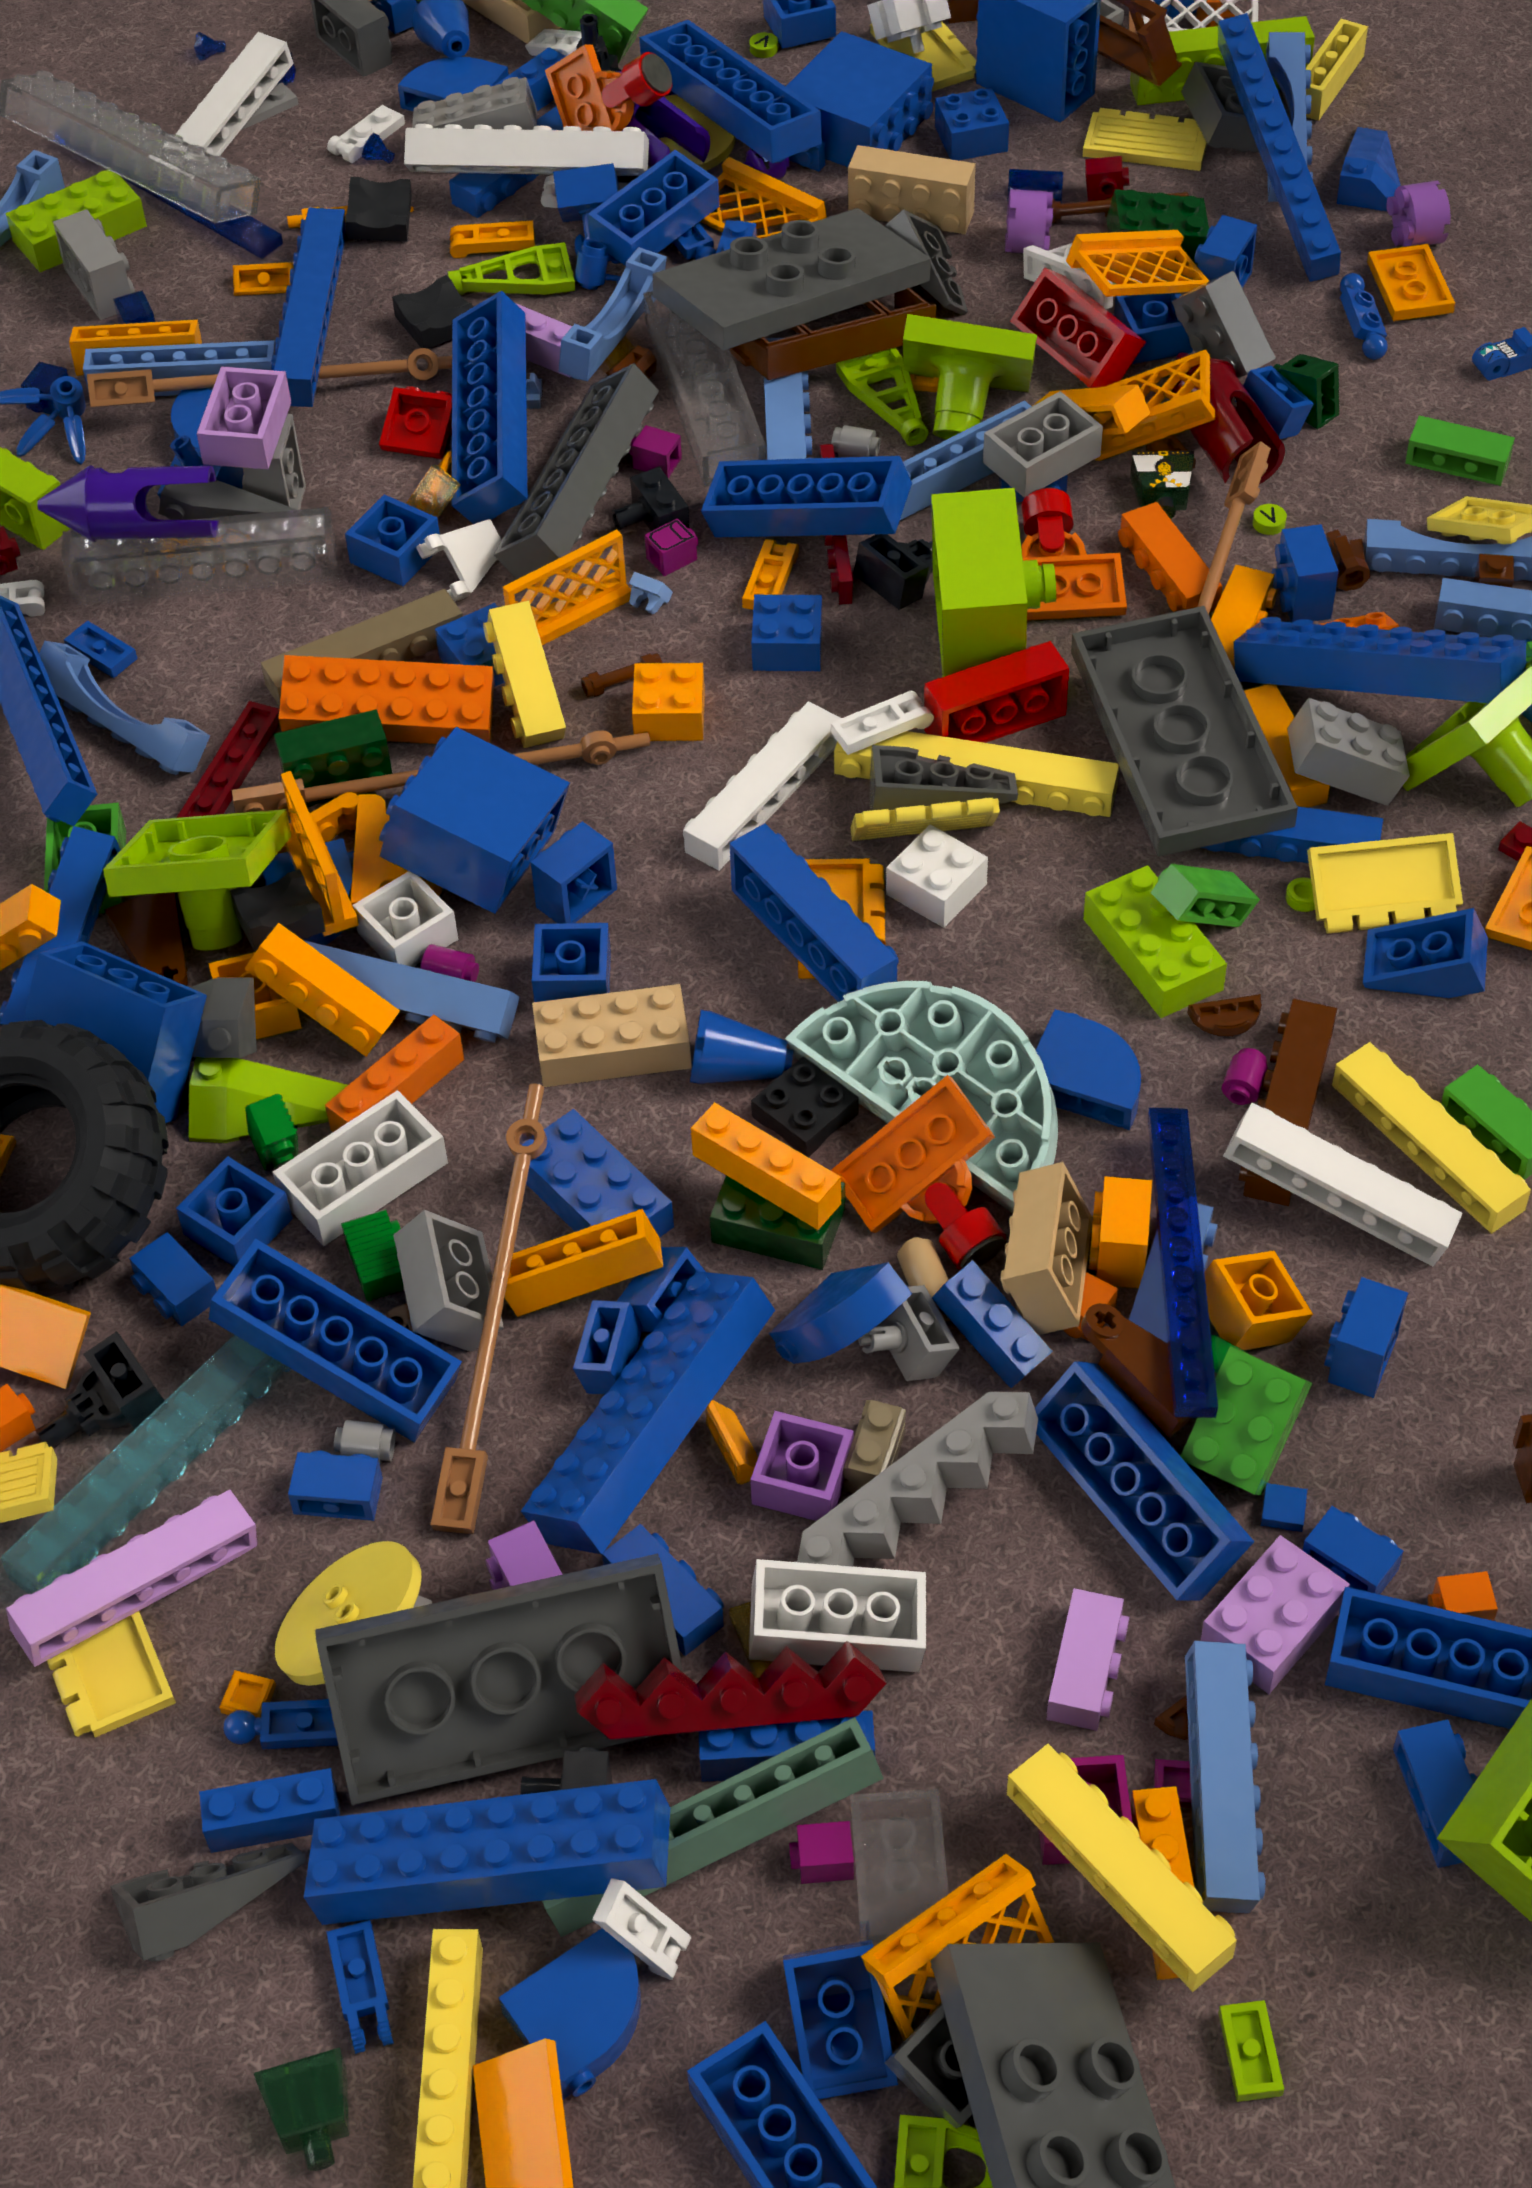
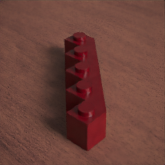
(730, 1695)

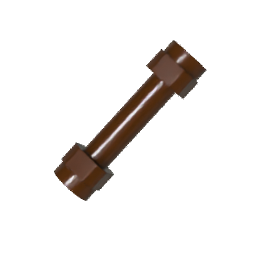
(594, 684)

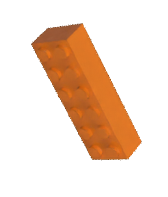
(412, 698)

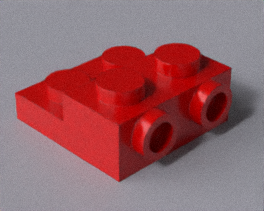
(417, 422)

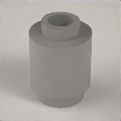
(855, 442)
(366, 1439)

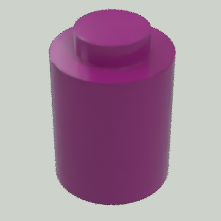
(450, 962)

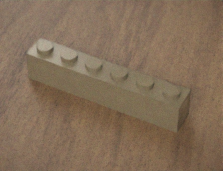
(389, 637)

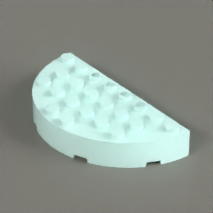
(908, 1036)

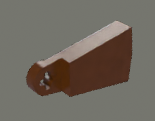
(151, 933)
(1135, 1363)

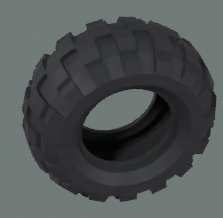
(114, 1162)

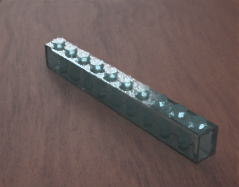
(142, 1465)

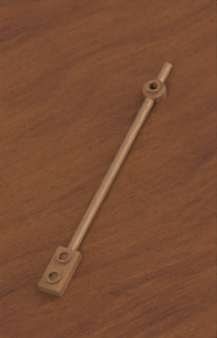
(139, 387)
(1242, 491)
(594, 747)
(465, 1467)

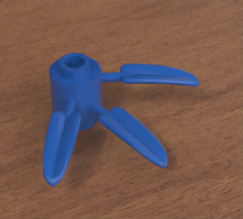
(592, 263)
(68, 404)

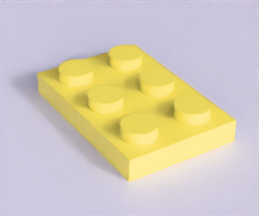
(1483, 520)

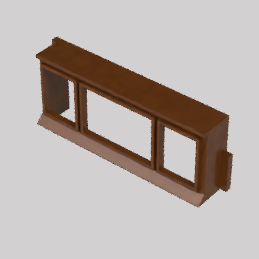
(1145, 54)
(834, 343)

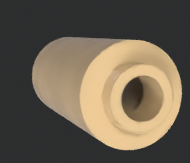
(922, 1266)

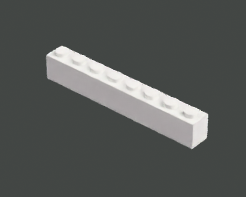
(523, 151)

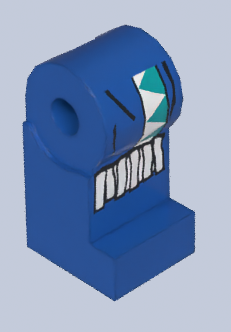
(1506, 356)

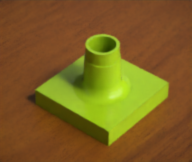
(967, 363)
(1488, 735)
(202, 864)

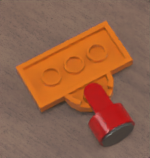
(605, 98)
(1084, 582)
(922, 1170)

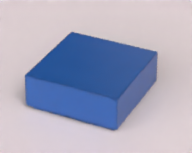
(1284, 1507)

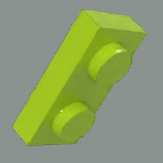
(1251, 2051)

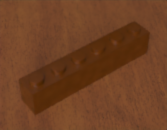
(1294, 1081)

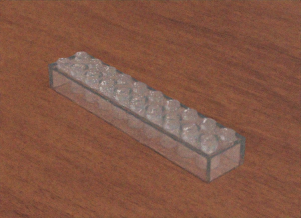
(130, 146)

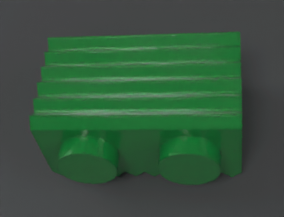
(272, 1131)
(374, 1253)

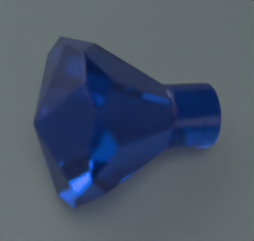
(206, 47)
(376, 150)

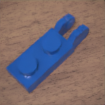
(360, 1980)

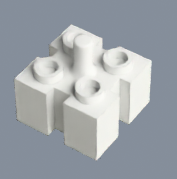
(907, 19)

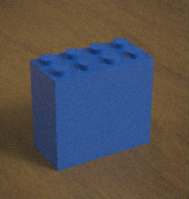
(1039, 52)
(865, 95)
(472, 819)
(125, 1006)

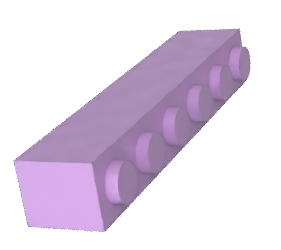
(131, 1577)

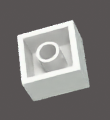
(936, 876)
(405, 920)

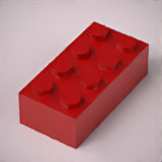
(1077, 330)
(999, 695)

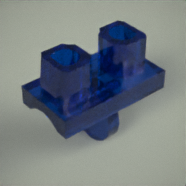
(1037, 181)

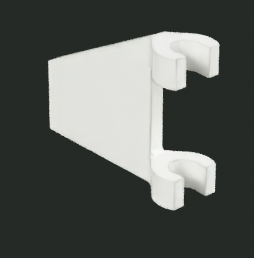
(468, 550)

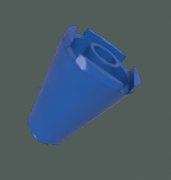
(443, 26)
(736, 1052)

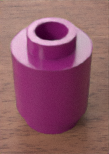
(1245, 1076)

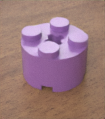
(1419, 214)
(1028, 220)

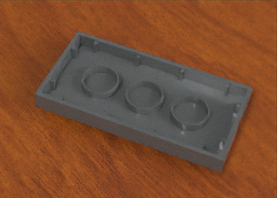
(790, 277)
(1183, 731)
(488, 1675)
(1049, 2067)

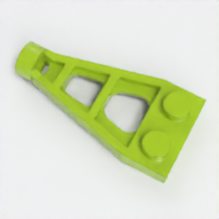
(553, 265)
(878, 366)
(923, 2148)

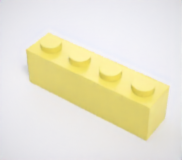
(1335, 64)
(525, 674)

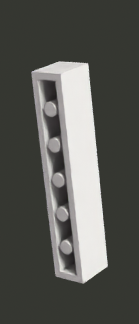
(237, 94)
(761, 785)
(1343, 1184)

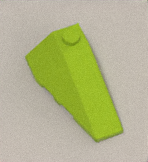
(227, 1085)

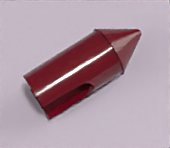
(1233, 429)

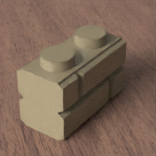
(874, 1443)

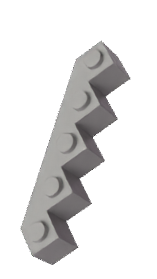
(917, 1482)

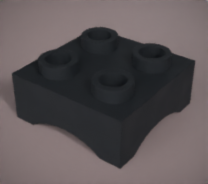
(378, 210)
(430, 312)
(281, 902)
(805, 1106)

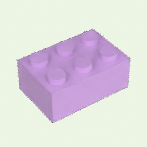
(244, 418)
(1277, 1610)

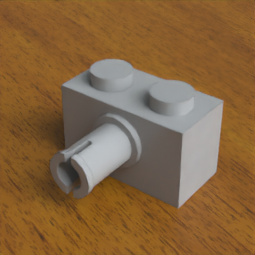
(914, 1337)

